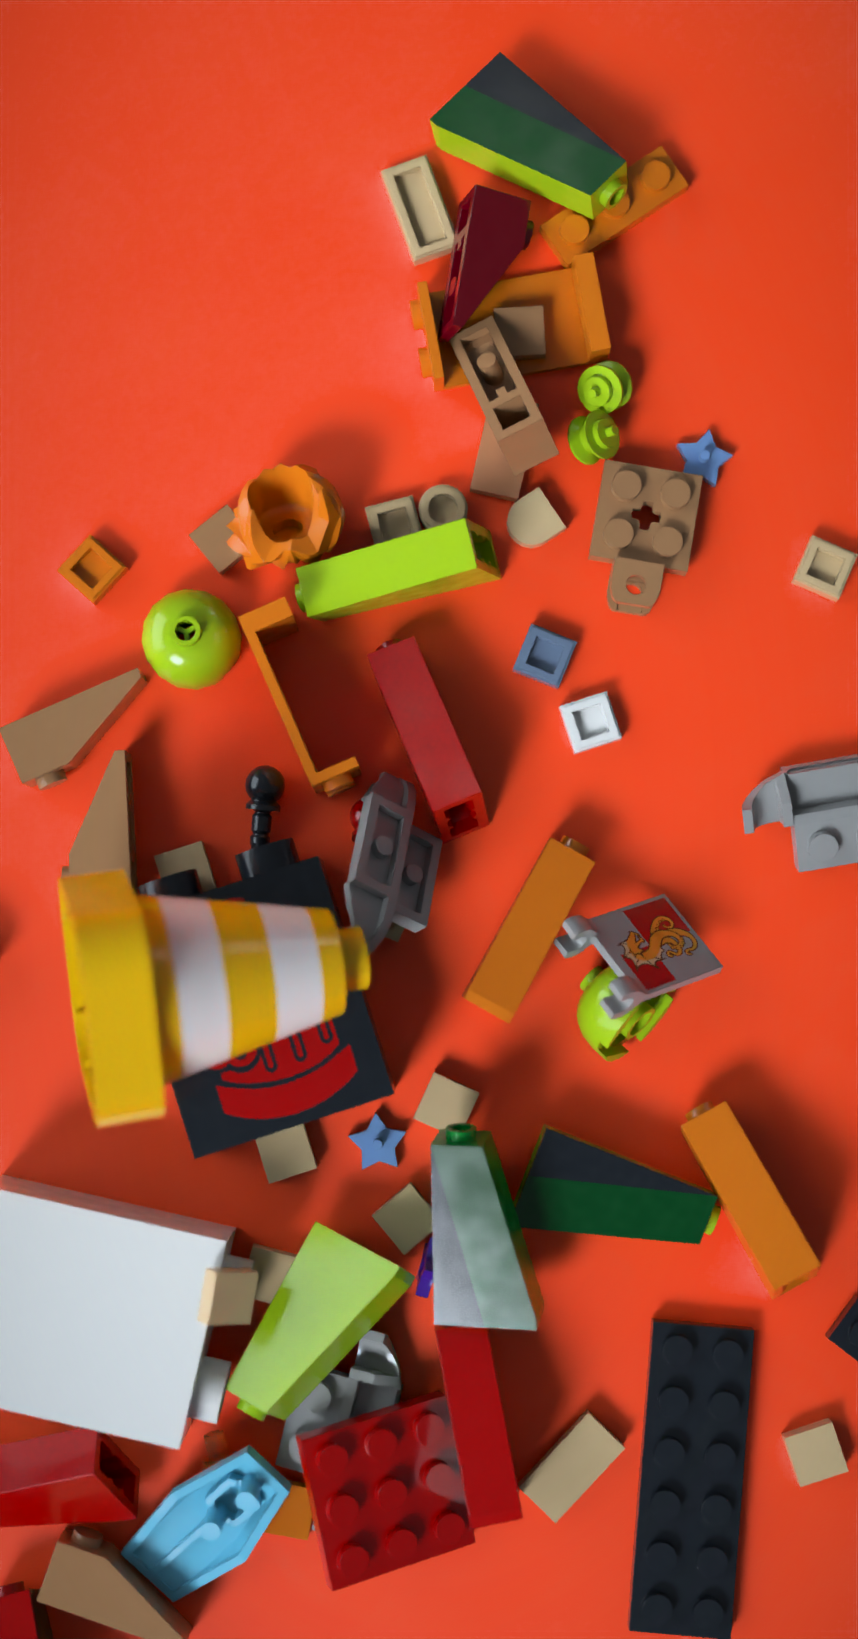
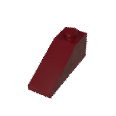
(487, 239)

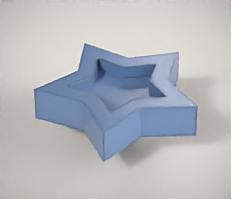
(703, 458)
(378, 1143)

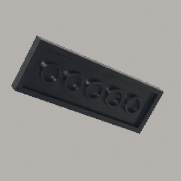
(690, 1479)

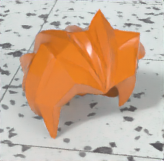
(286, 517)

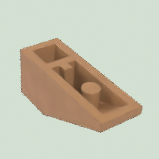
(503, 396)
(65, 733)
(108, 830)
(102, 1586)

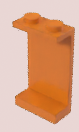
(572, 321)
(267, 626)

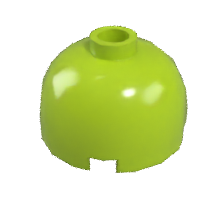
(207, 654)
(609, 1034)

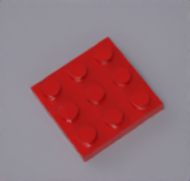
(385, 1490)

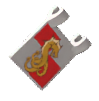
(646, 948)

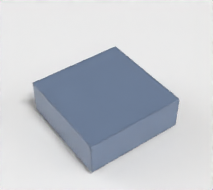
(544, 656)

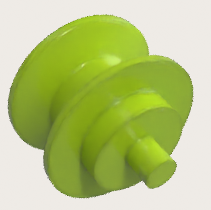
(605, 386)
(593, 437)

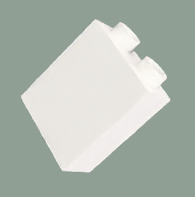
(107, 1313)

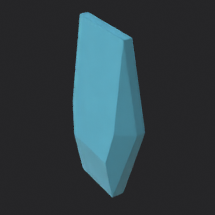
(208, 1523)

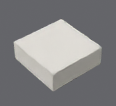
(590, 722)

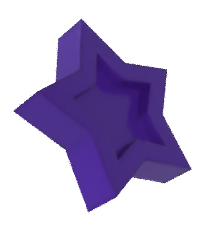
(425, 1271)

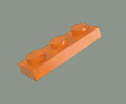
(651, 186)

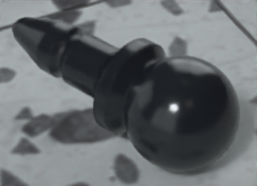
(264, 787)

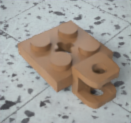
(638, 554)

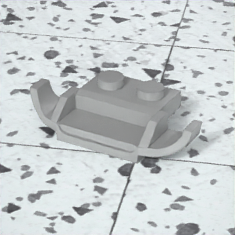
(817, 805)
(390, 863)
(369, 1386)

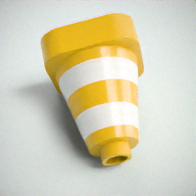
(190, 984)

